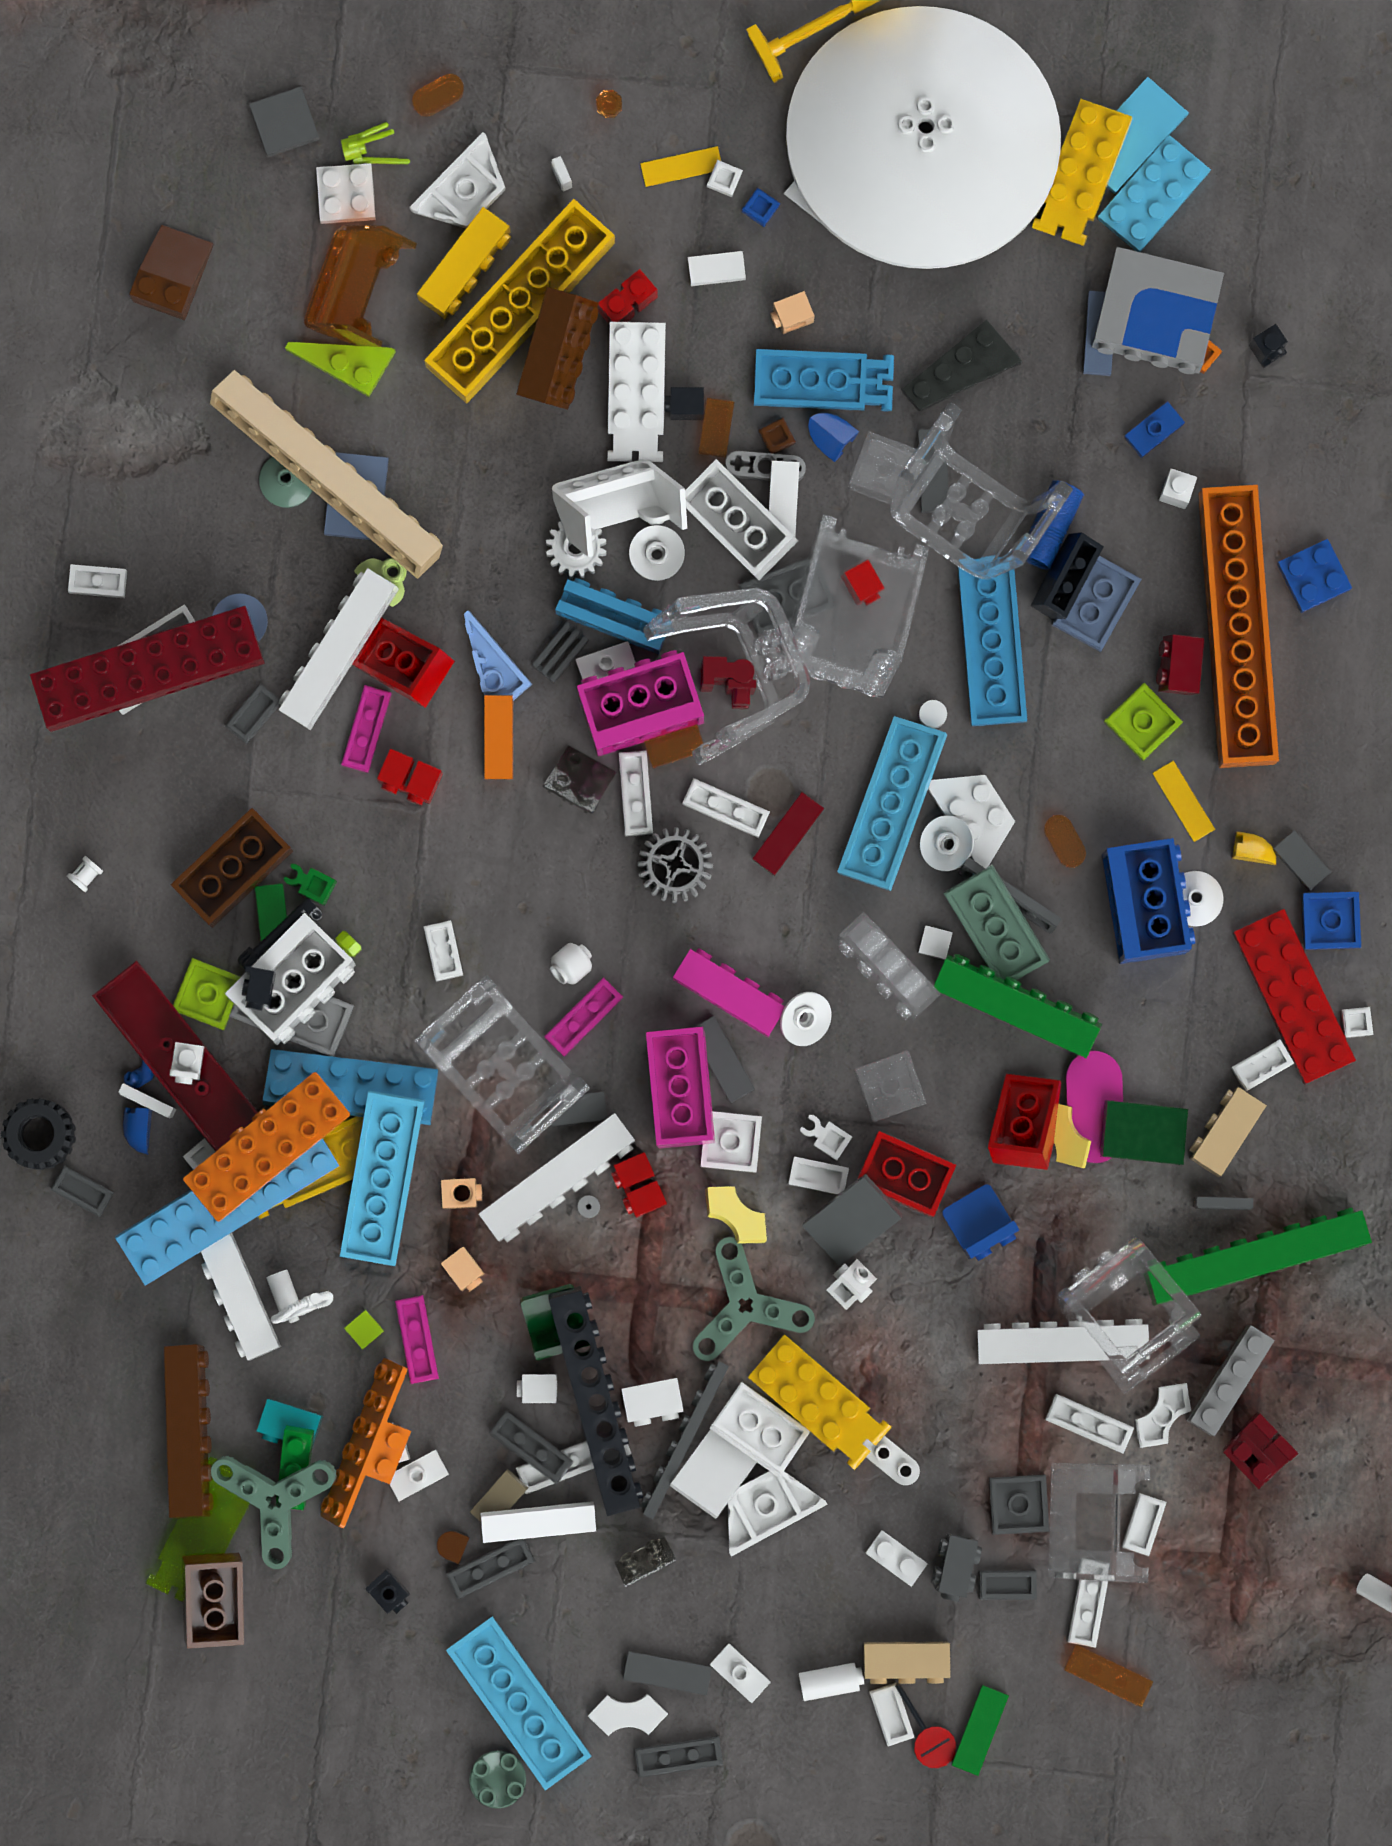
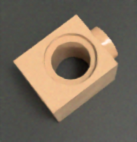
(792, 313)
(449, 1187)
(463, 1270)

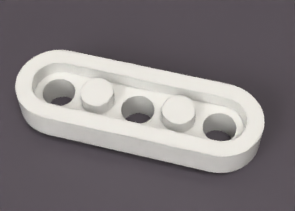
(894, 1462)

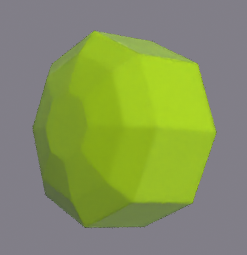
(348, 944)

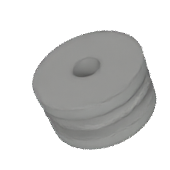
(584, 1201)

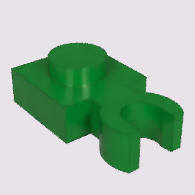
(313, 885)

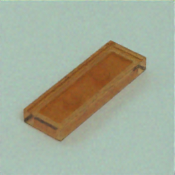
(1108, 1675)

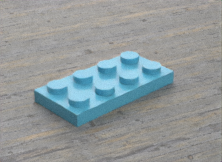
(1154, 194)

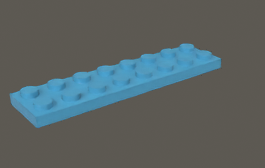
(188, 1227)

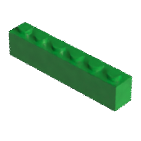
(1017, 1005)

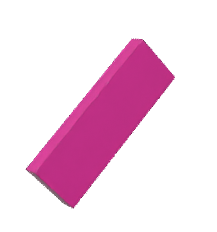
(366, 729)
(583, 1017)
(417, 1339)

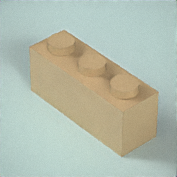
(1226, 1131)
(906, 1661)

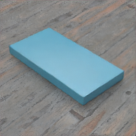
(1154, 118)

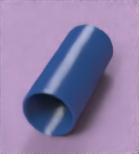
(1048, 546)

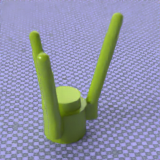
(355, 146)

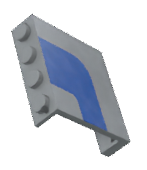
(1158, 311)

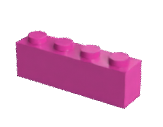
(729, 992)

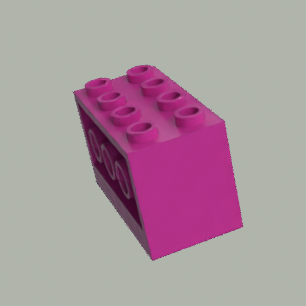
(637, 722)
(680, 1087)

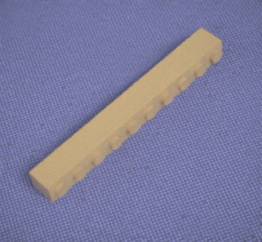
(326, 473)

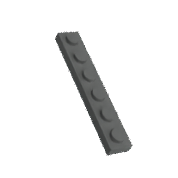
(678, 1449)

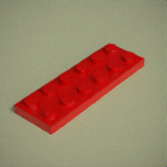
(1294, 996)

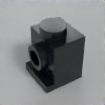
(1269, 345)
(258, 988)
(388, 1581)

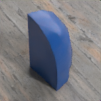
(831, 434)
(137, 1128)

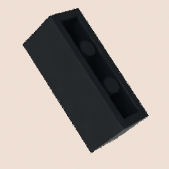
(1067, 576)

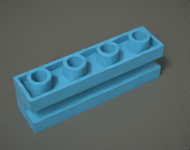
(608, 614)

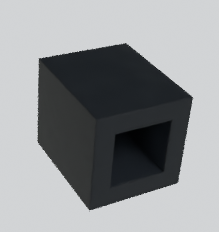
(685, 403)

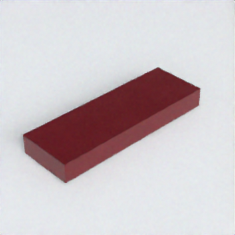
(788, 834)

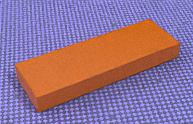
(498, 736)

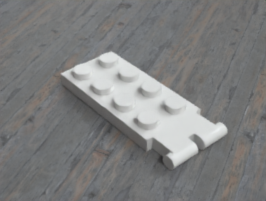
(636, 390)

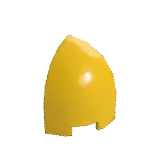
(1253, 849)

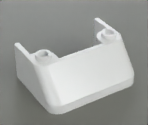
(615, 497)

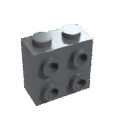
(955, 1574)

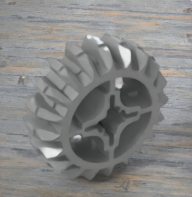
(687, 869)

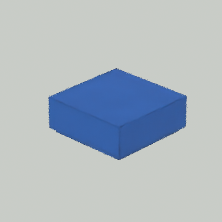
(760, 207)

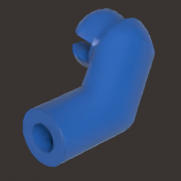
(139, 1076)

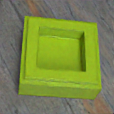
(364, 1329)

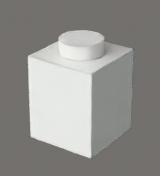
(1178, 488)
(537, 1388)

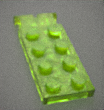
(200, 1535)

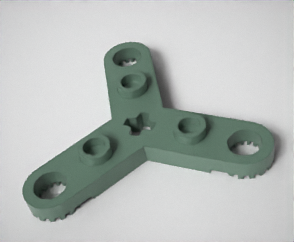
(765, 1310)
(258, 1489)

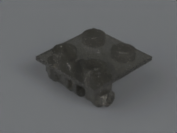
(579, 780)
(645, 1561)

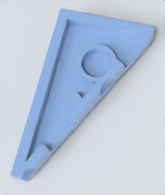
(495, 668)

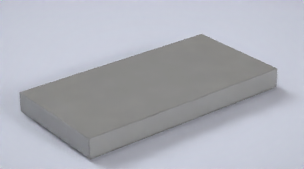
(322, 1031)

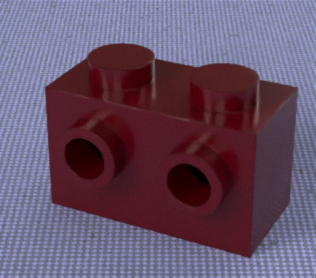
(1180, 664)

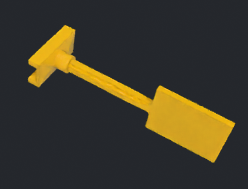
(770, 50)

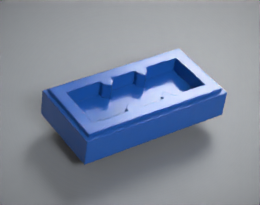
(1154, 429)

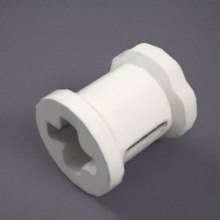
(84, 873)

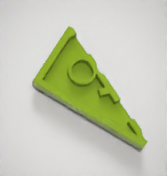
(353, 365)

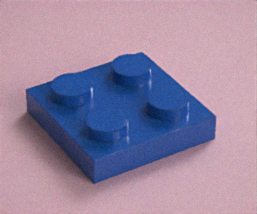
(1314, 575)
(1331, 920)

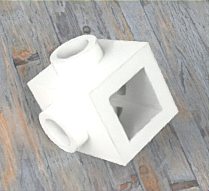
(851, 1284)

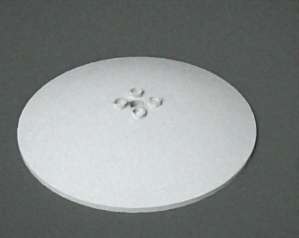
(912, 192)

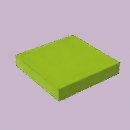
(1143, 722)
(204, 995)

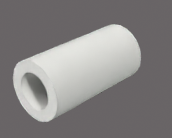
(830, 1681)

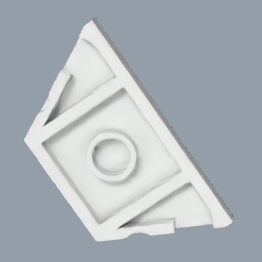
(463, 187)
(979, 807)
(767, 1507)

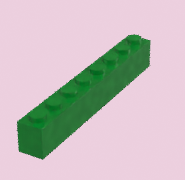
(1264, 1255)

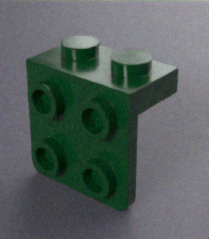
(542, 1325)

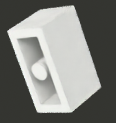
(652, 1401)

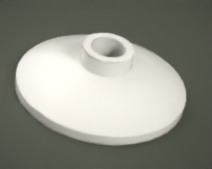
(653, 539)
(935, 839)
(1211, 897)
(812, 1024)

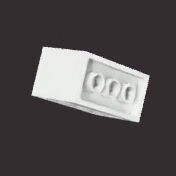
(290, 960)

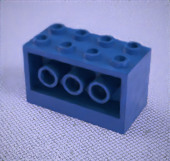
(1129, 906)

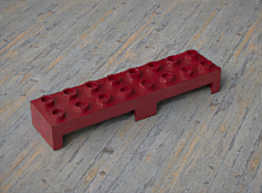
(147, 669)
(152, 1029)

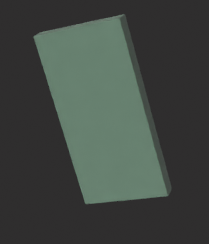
(996, 925)

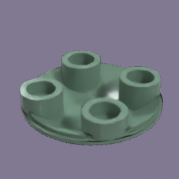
(497, 1779)

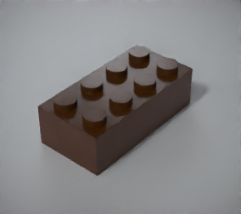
(558, 348)
(232, 867)

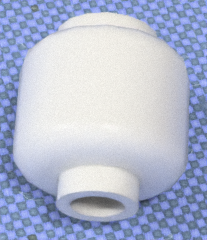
(571, 963)

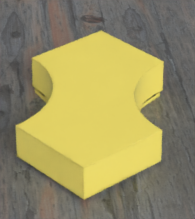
(1069, 1144)
(746, 1224)

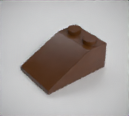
(171, 272)

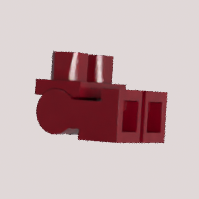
(735, 675)
(1257, 1453)

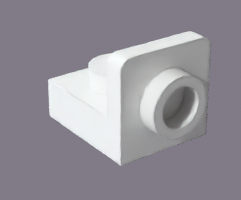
(186, 1062)

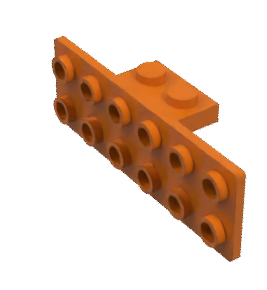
(266, 1146)
(373, 1445)

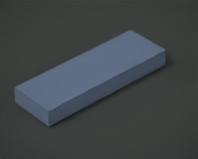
(1094, 361)

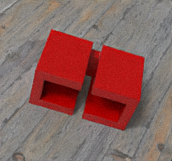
(618, 304)
(396, 772)
(642, 1199)

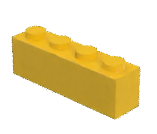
(464, 263)

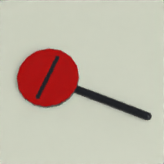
(934, 1744)

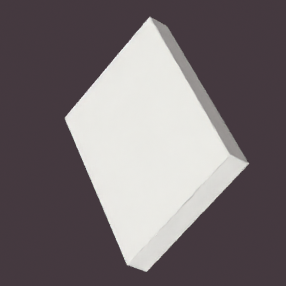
(760, 1429)
(713, 1474)

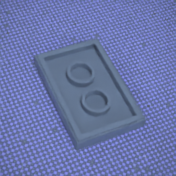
(369, 468)
(1099, 604)

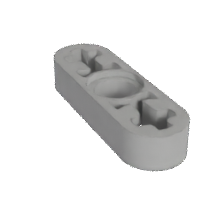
(757, 475)

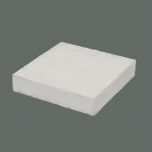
(735, 1143)

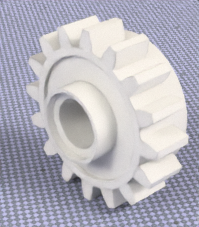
(572, 562)

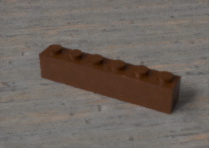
(187, 1431)

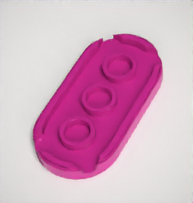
(1087, 1088)

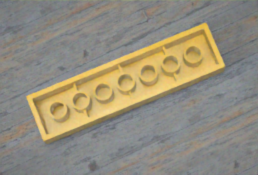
(512, 305)

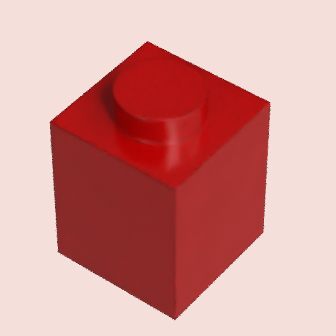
(863, 583)

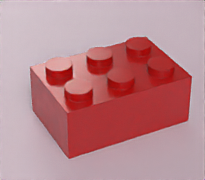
(907, 1173)

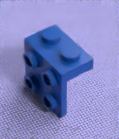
(980, 1222)

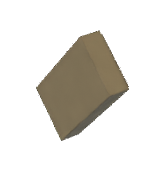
(501, 1495)

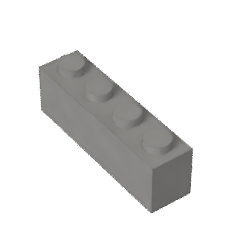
(1230, 1380)

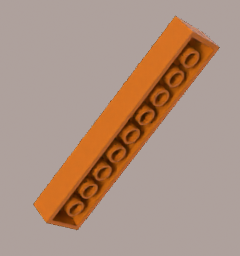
(1238, 626)

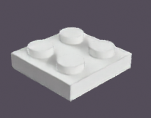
(345, 193)

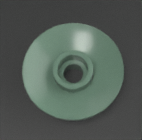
(280, 493)

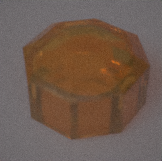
(609, 103)

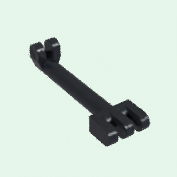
(251, 956)

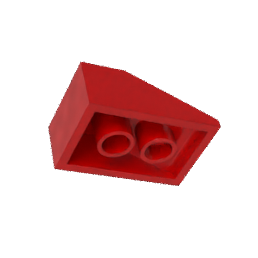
(403, 662)
(1025, 1122)

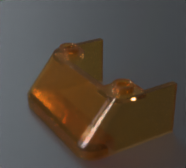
(349, 279)

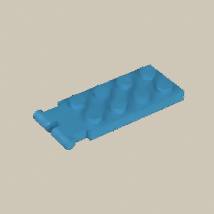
(822, 380)

